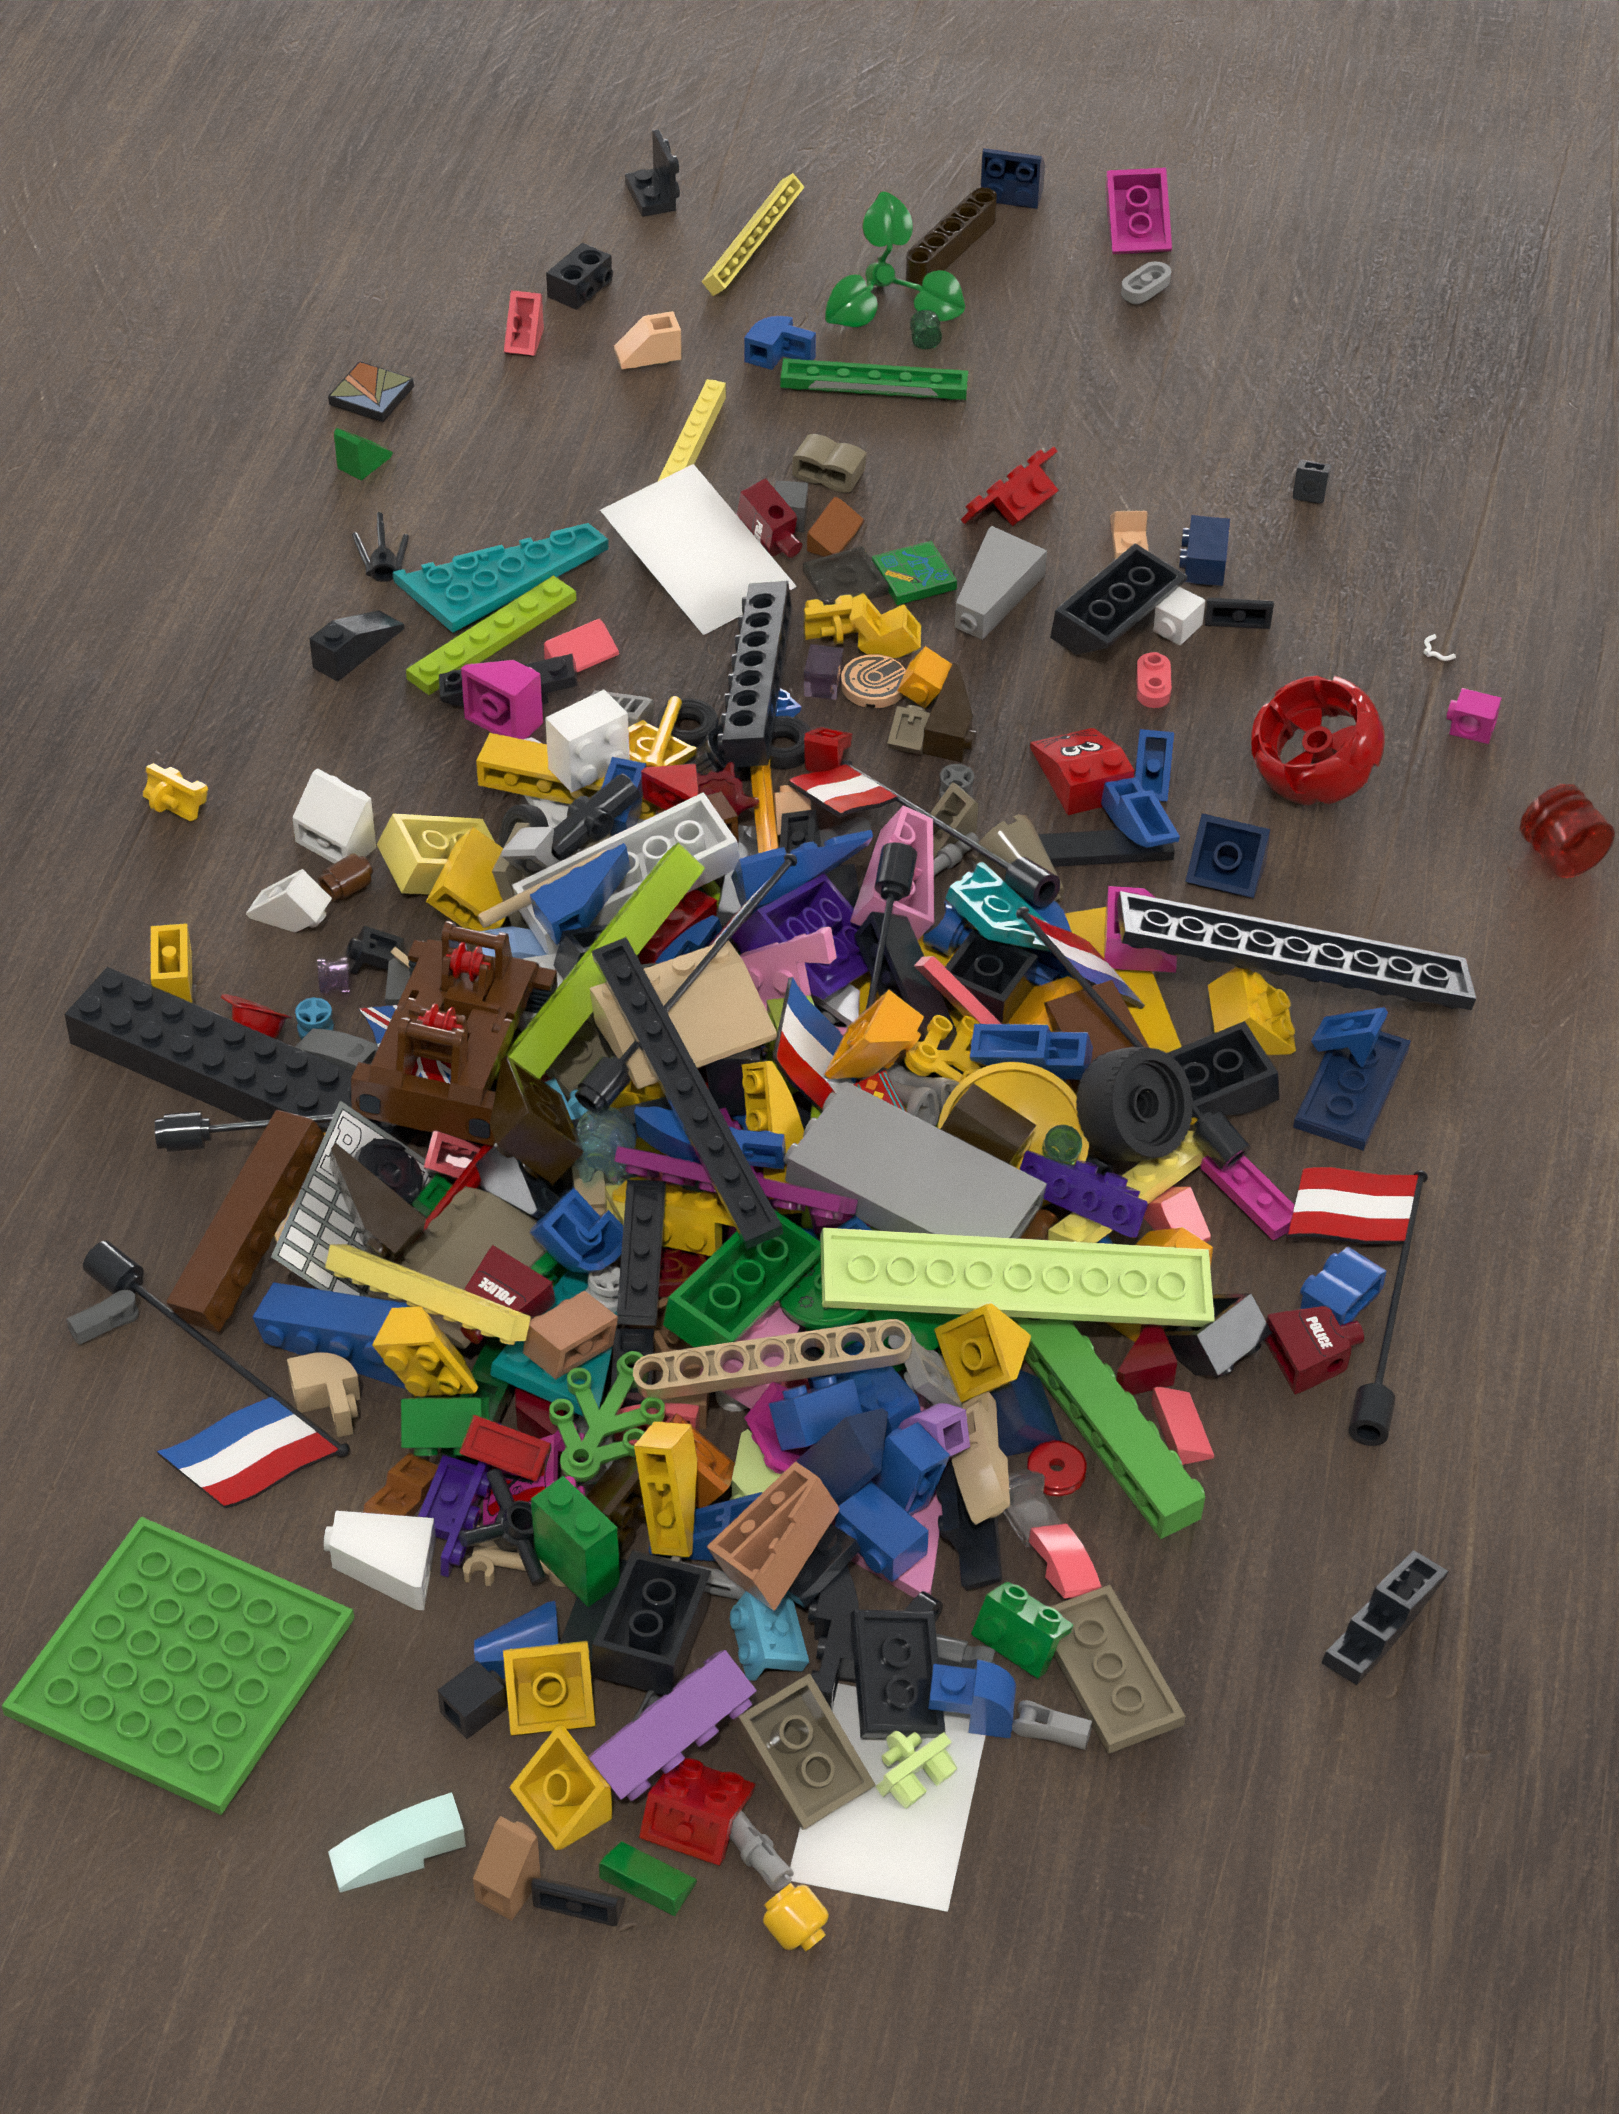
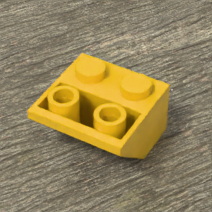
(1247, 997)
(422, 1354)

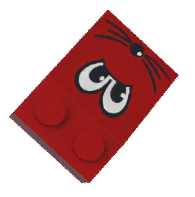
(1080, 766)

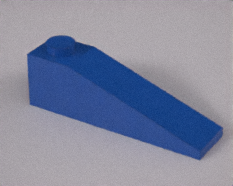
(812, 861)

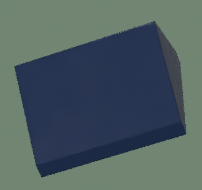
(1228, 855)
(1023, 1415)
(848, 1454)

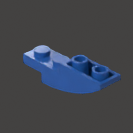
(664, 1132)

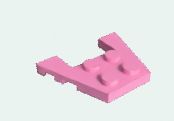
(775, 963)

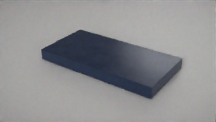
(1349, 1098)

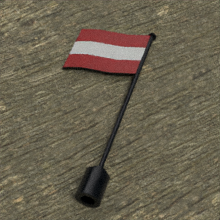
(851, 790)
(1362, 1211)

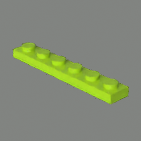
(492, 633)

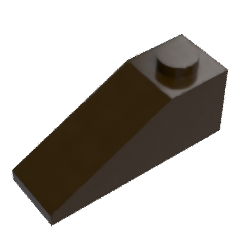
(949, 726)

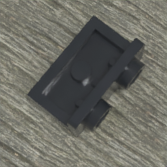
(824, 1563)

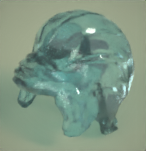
(599, 1139)

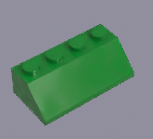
(739, 1286)

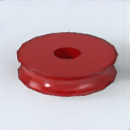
(1061, 1454)

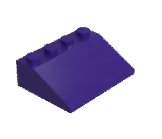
(805, 911)

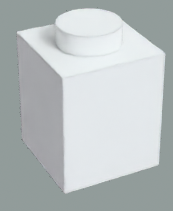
(1179, 615)

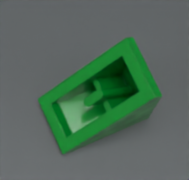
(357, 454)

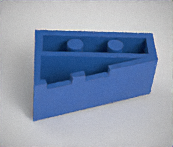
(880, 1389)

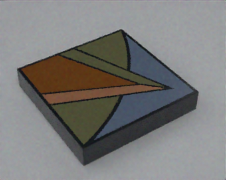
(371, 391)

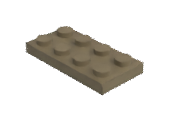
(1114, 1672)

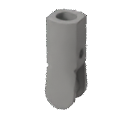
(1059, 1728)

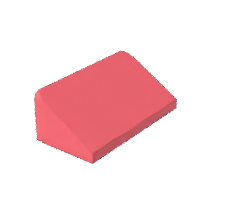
(587, 643)
(1181, 1425)

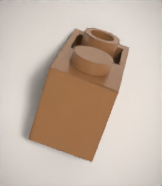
(507, 1868)

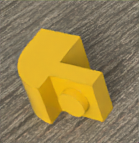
(887, 633)

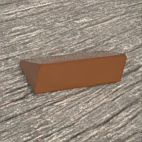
(833, 529)

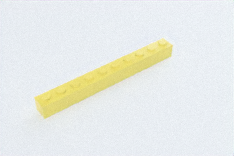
(752, 234)
(696, 428)
(429, 1293)

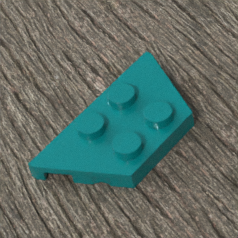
(993, 907)

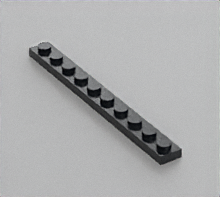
(687, 1094)

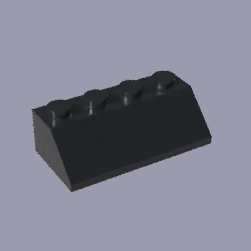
(1114, 601)

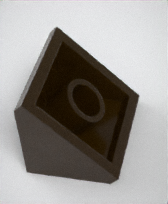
(988, 1124)

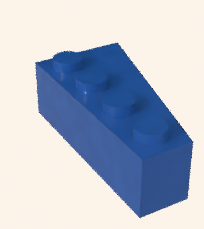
(327, 1322)

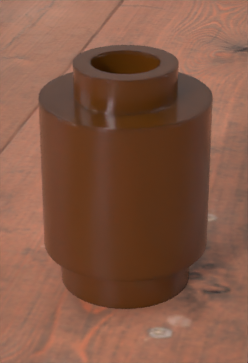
(346, 877)

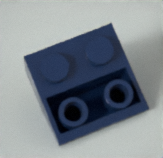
(1013, 176)

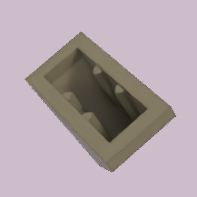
(957, 811)

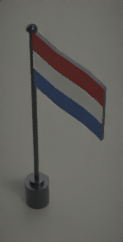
(1089, 968)
(804, 1034)
(248, 1447)

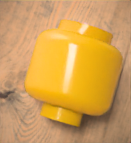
(795, 1917)

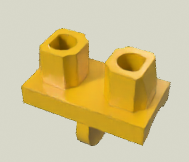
(828, 619)
(170, 791)

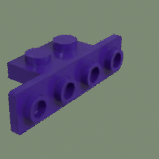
(1089, 1193)
(454, 1503)

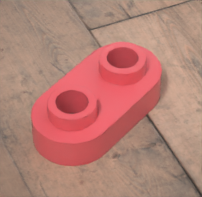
(1153, 680)

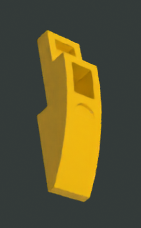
(771, 1109)

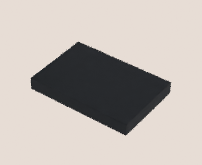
(894, 1672)

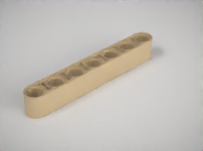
(789, 1346)

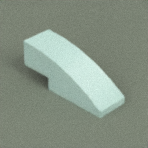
(398, 1843)

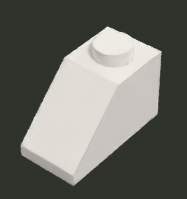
(291, 903)

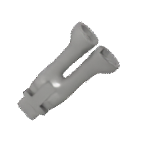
(920, 1094)

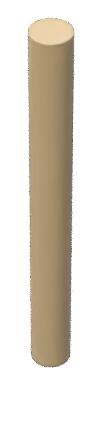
(522, 899)

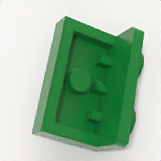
(1020, 1628)

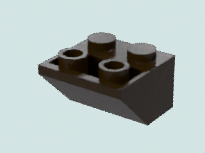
(620, 1499)

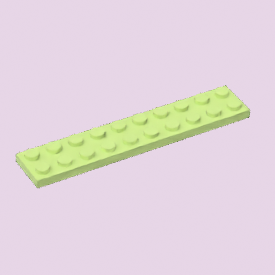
(1016, 1276)

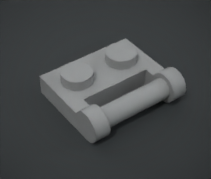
(927, 1374)

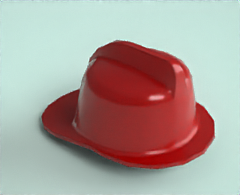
(256, 1016)

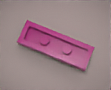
(1253, 1194)

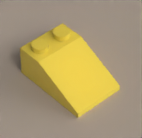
(419, 847)

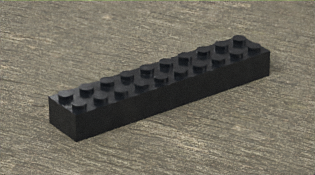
(207, 1054)

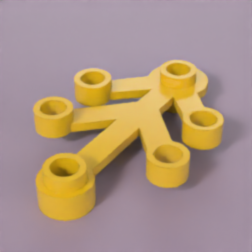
(925, 1057)

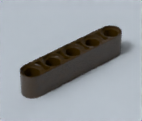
(952, 235)

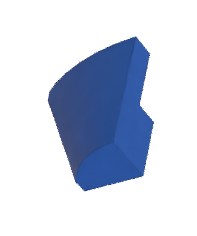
(529, 1630)

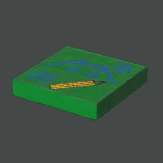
(915, 572)

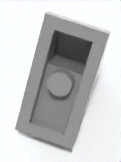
(531, 850)

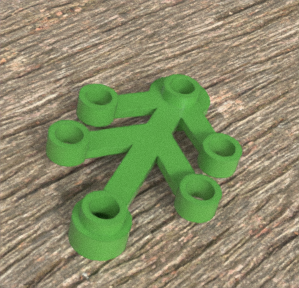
(602, 1421)

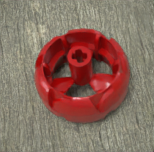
(1338, 759)

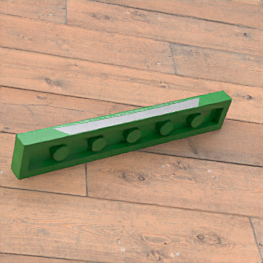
(874, 379)

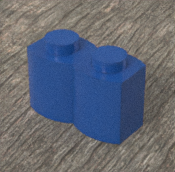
(1344, 1285)

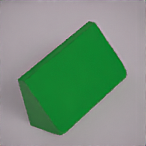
(646, 1878)

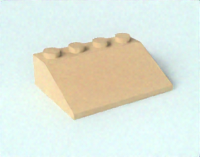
(713, 1017)

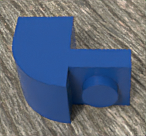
(776, 338)
(981, 1692)

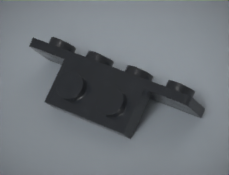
(976, 1544)

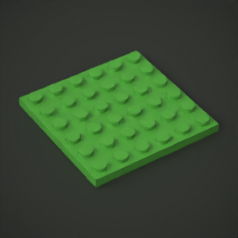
(179, 1664)

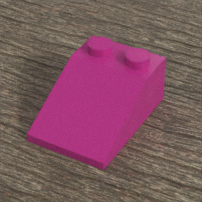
(1138, 210)

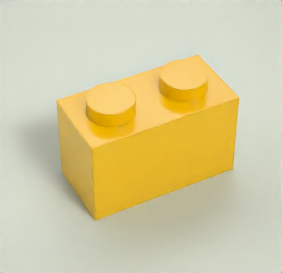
(172, 960)

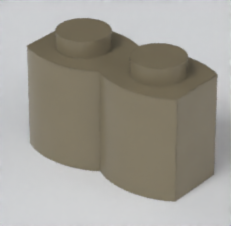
(829, 463)

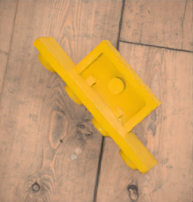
(690, 1218)

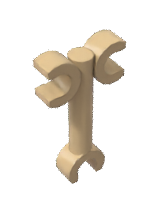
(488, 1555)

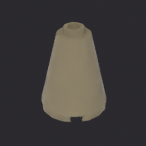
(1015, 842)

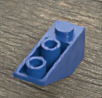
(580, 894)

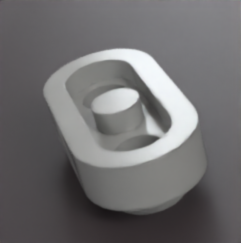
(1146, 282)

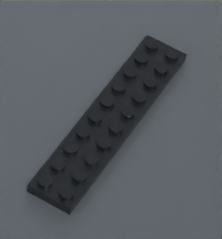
(1294, 951)

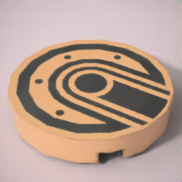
(872, 680)

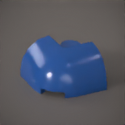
(579, 1235)

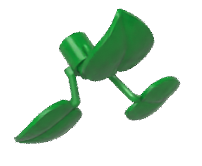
(852, 302)

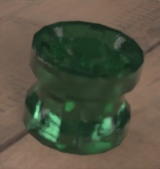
(931, 335)
(1062, 1138)

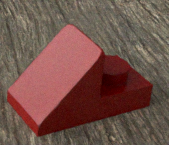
(825, 748)

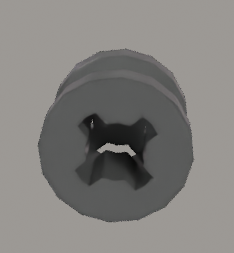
(958, 774)

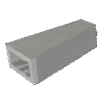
(997, 581)

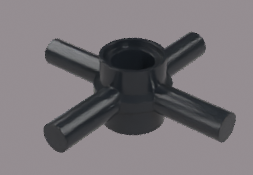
(503, 1531)

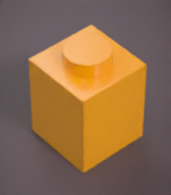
(924, 677)

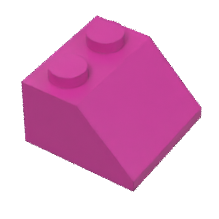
(503, 697)

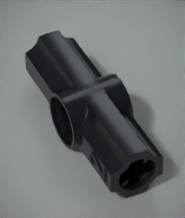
(593, 816)

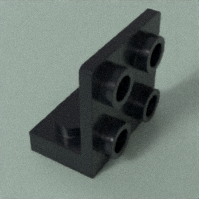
(656, 188)

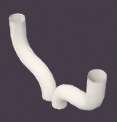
(1428, 648)

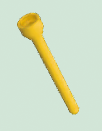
(663, 733)

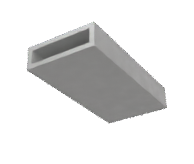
(910, 1172)

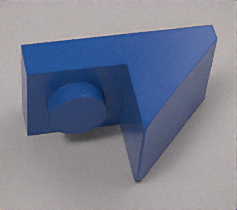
(1352, 1030)

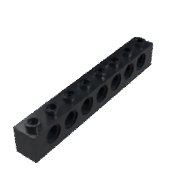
(756, 675)

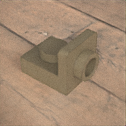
(908, 729)

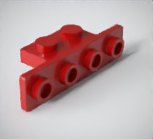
(1020, 494)

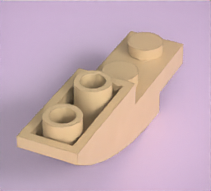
(982, 1466)

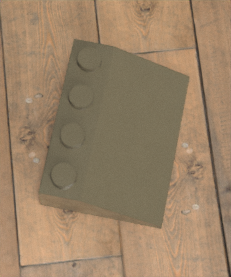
(459, 1241)

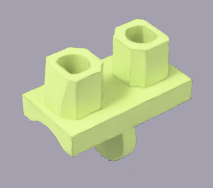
(931, 1758)

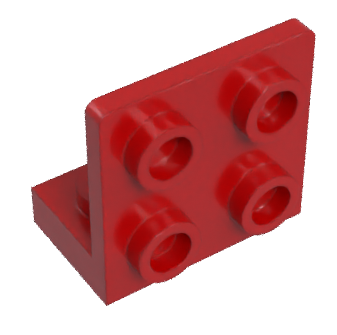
(695, 1810)

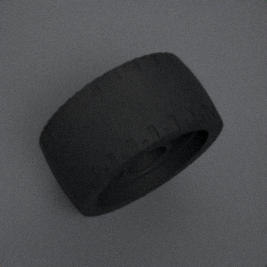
(1134, 1104)

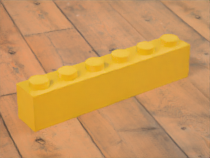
(523, 769)

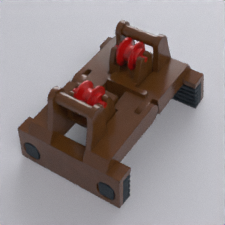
(457, 1012)

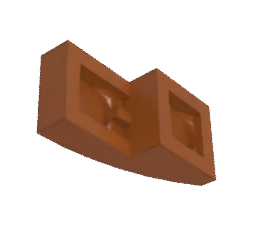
(404, 1489)

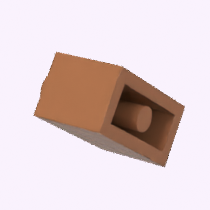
(570, 1334)

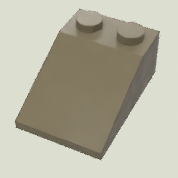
(802, 1752)

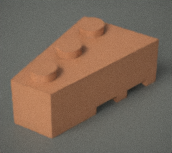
(775, 1535)

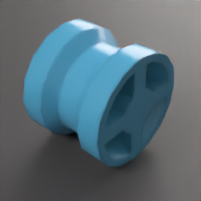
(314, 1014)

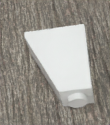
(384, 1552)

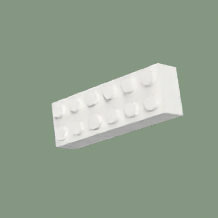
(690, 823)

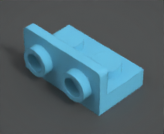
(767, 1636)

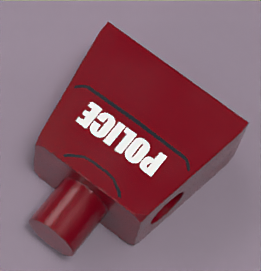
(769, 519)
(511, 1285)
(1311, 1345)

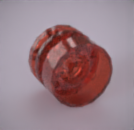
(1567, 830)

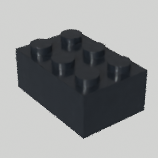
(651, 1623)

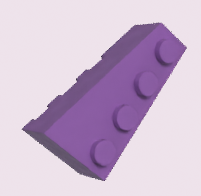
(672, 1725)

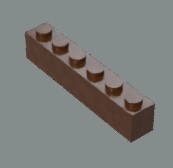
(246, 1221)

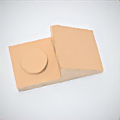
(1127, 529)

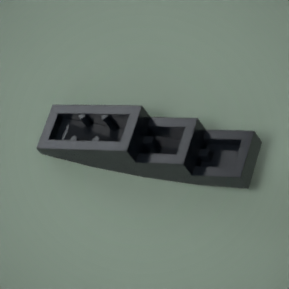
(1385, 1617)

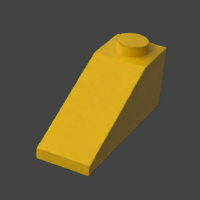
(668, 1486)

